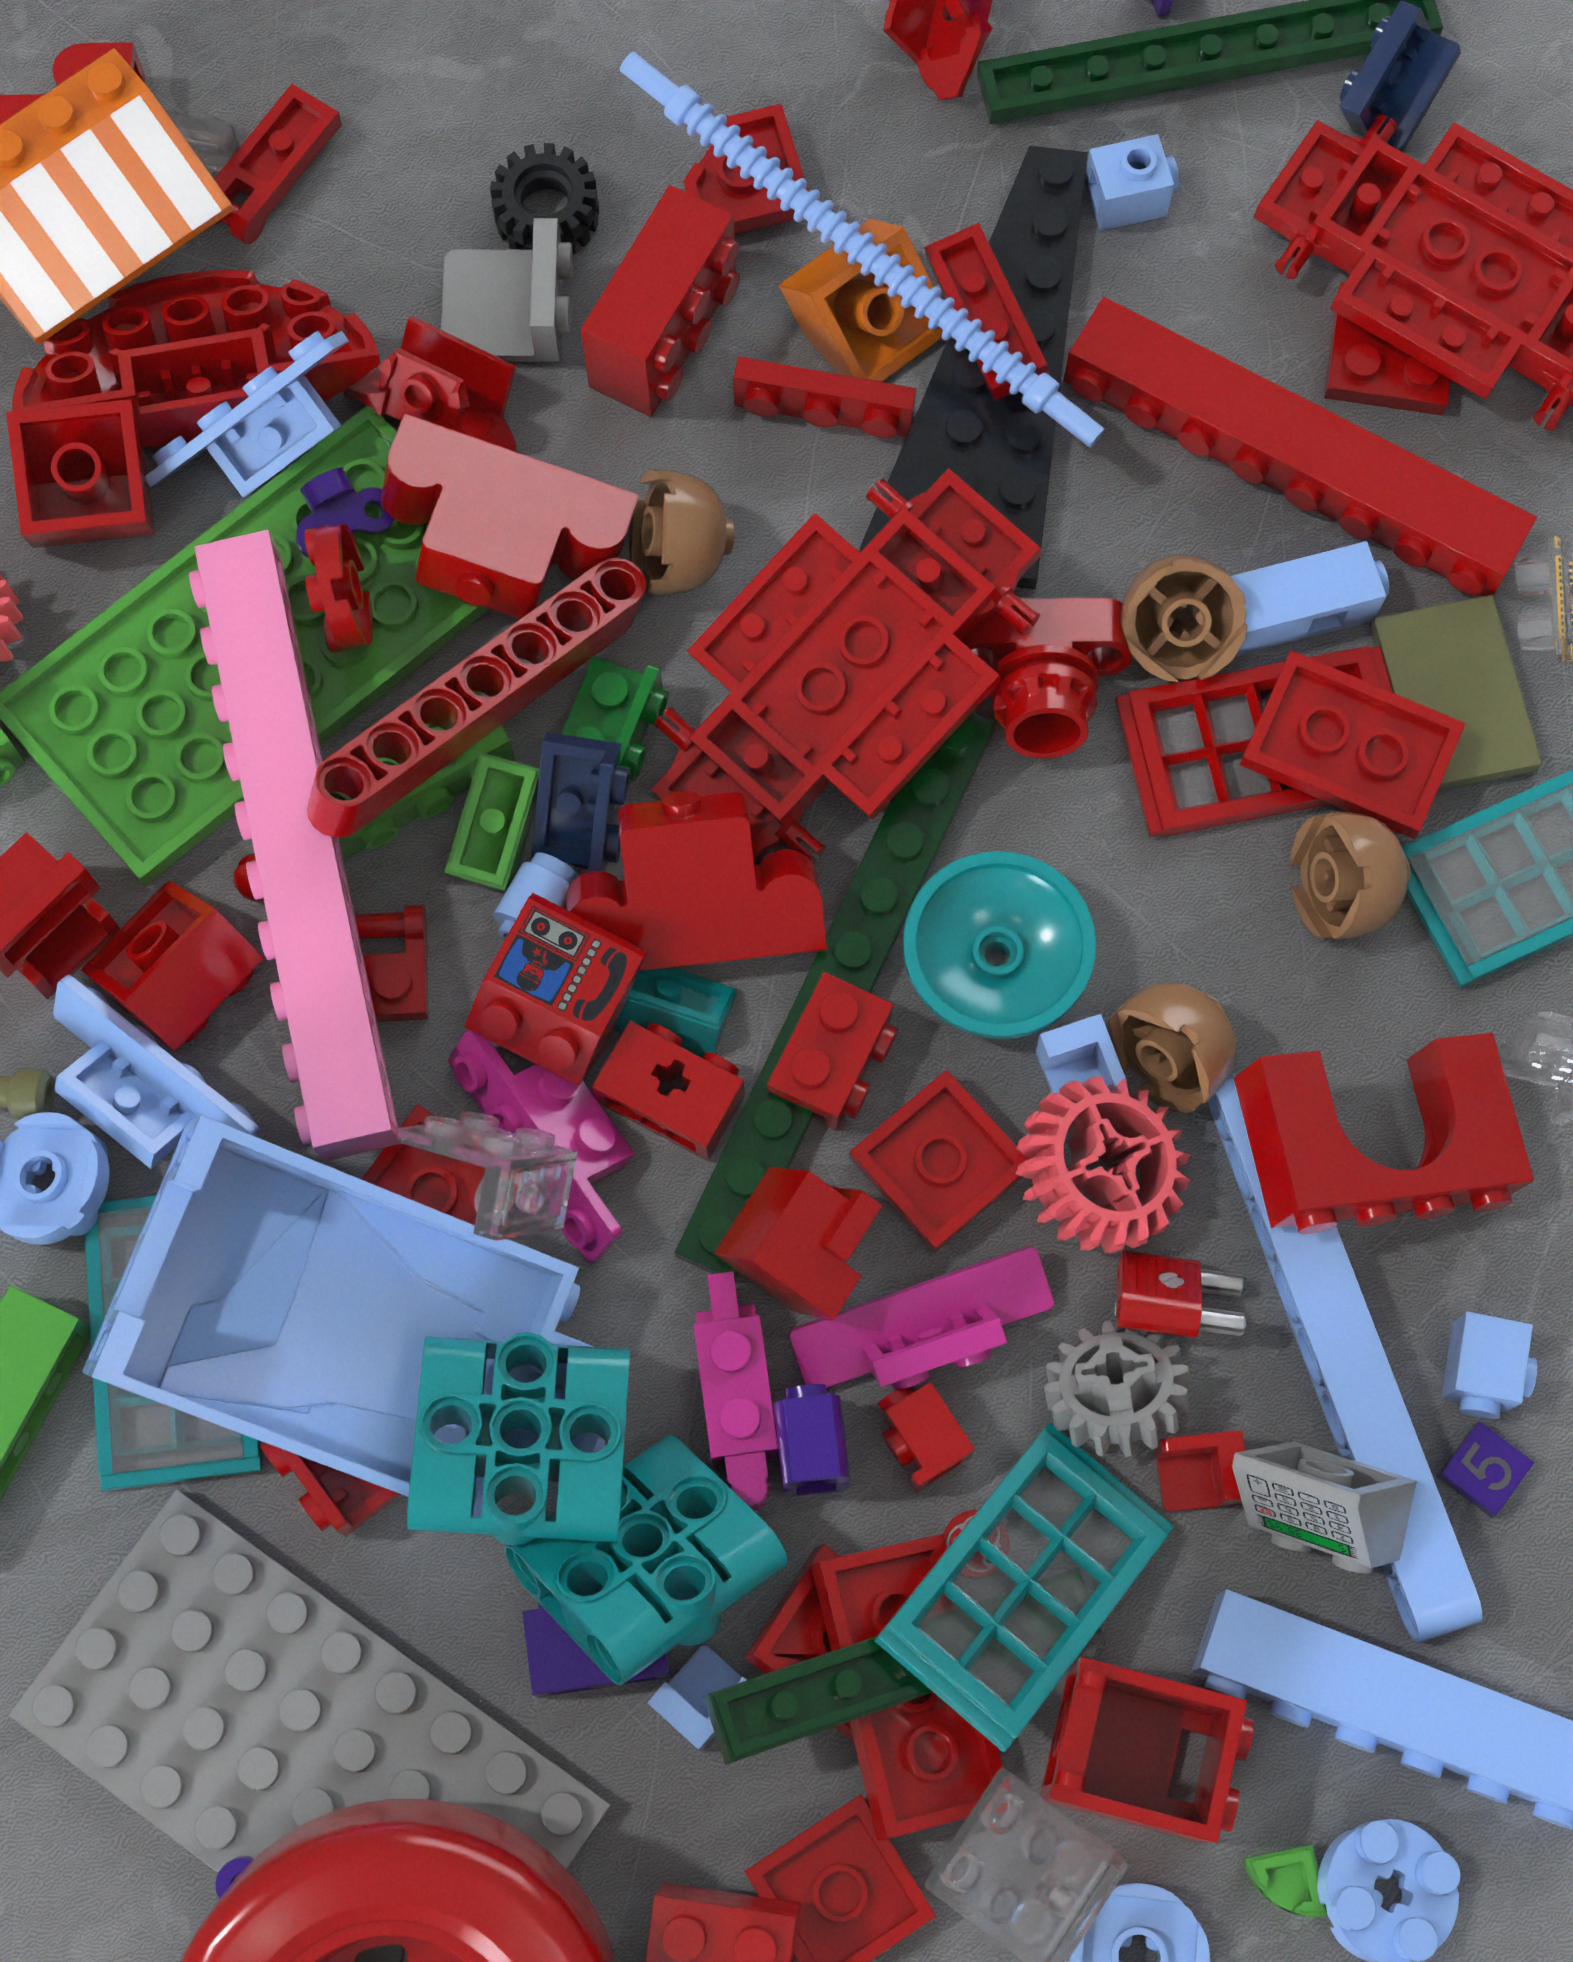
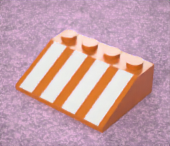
(93, 195)

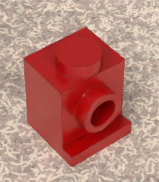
(923, 1434)

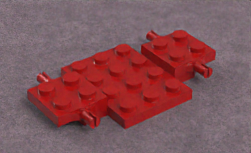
(1441, 256)
(851, 660)

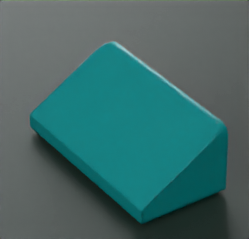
(683, 1004)

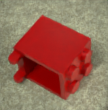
(1121, 1743)

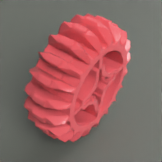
(1091, 1116)

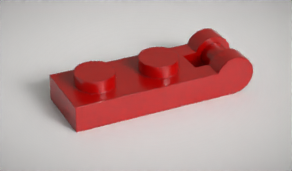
(274, 159)

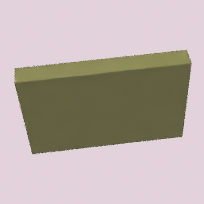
(1461, 666)

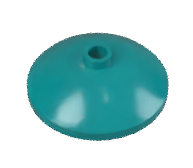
(1007, 906)

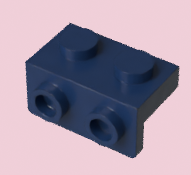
(1398, 75)
(578, 800)

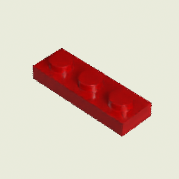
(976, 282)
(823, 397)

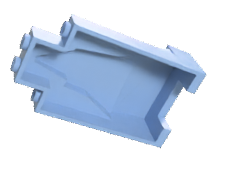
(306, 1303)

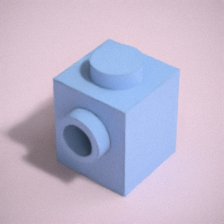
(1130, 182)
(1488, 1365)

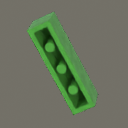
(35, 1362)

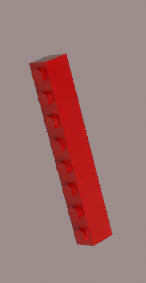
(1297, 449)

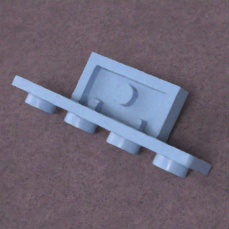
(265, 430)
(131, 1082)

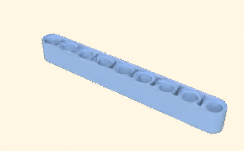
(1356, 1391)

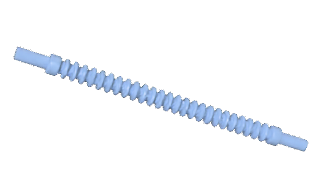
(684, 107)

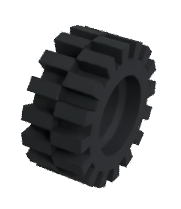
(539, 173)

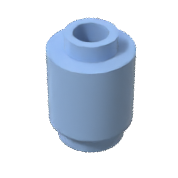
(542, 876)

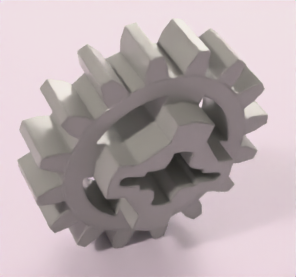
(1117, 1388)

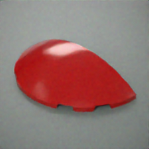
(189, 347)

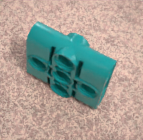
(453, 1393)
(696, 1546)

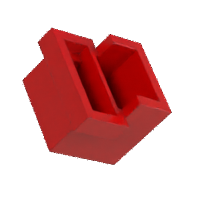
(48, 915)
(796, 1240)

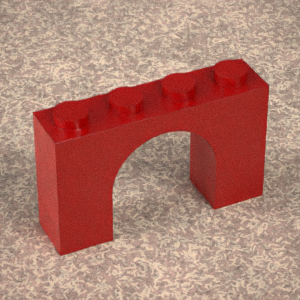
(1318, 1176)

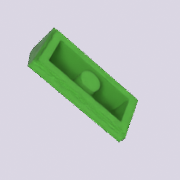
(494, 822)

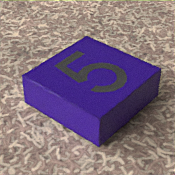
(1485, 1469)

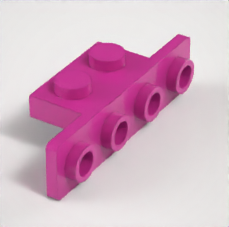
(555, 1105)
(925, 1324)

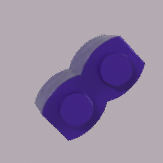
(811, 1441)

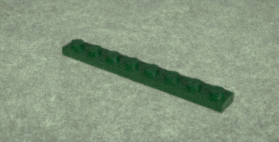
(1183, 55)

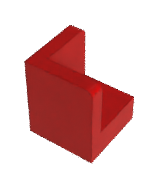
(1198, 1471)

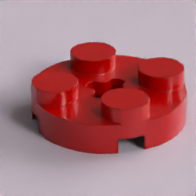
(338, 587)

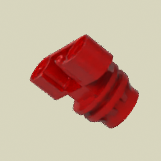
(1051, 670)

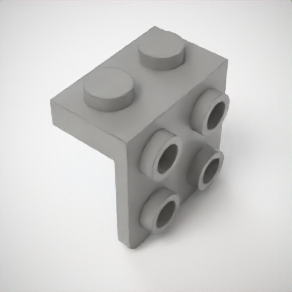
(510, 297)

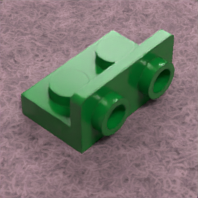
(617, 708)

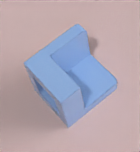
(1078, 1054)
(682, 1698)

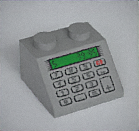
(1325, 1503)

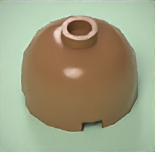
(678, 532)
(1183, 618)
(1349, 874)
(1175, 1042)

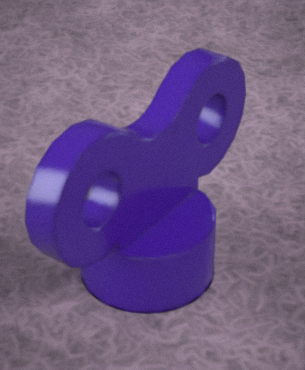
(336, 503)

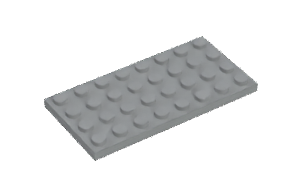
(253, 1703)

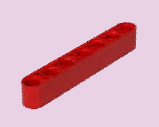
(465, 715)

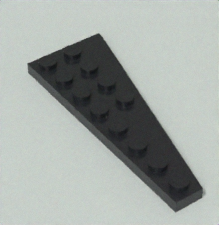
(1001, 443)

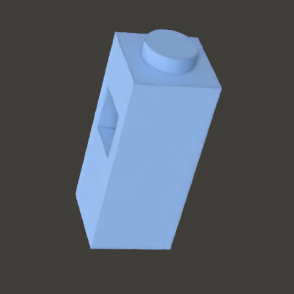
(1311, 596)

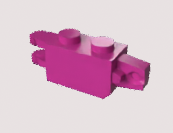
(736, 1391)

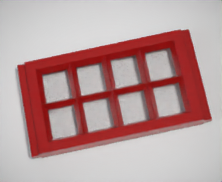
(1193, 734)

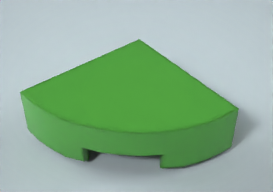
(1288, 1879)

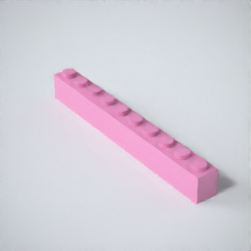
(296, 866)

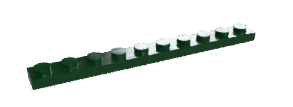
(856, 953)

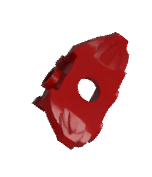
(940, 47)
(442, 383)

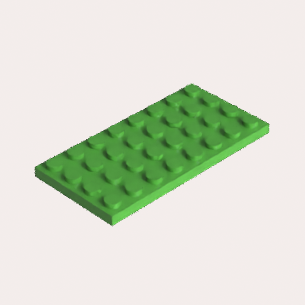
(128, 699)

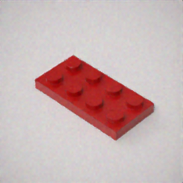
(920, 1756)

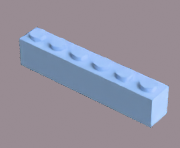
(1390, 1702)

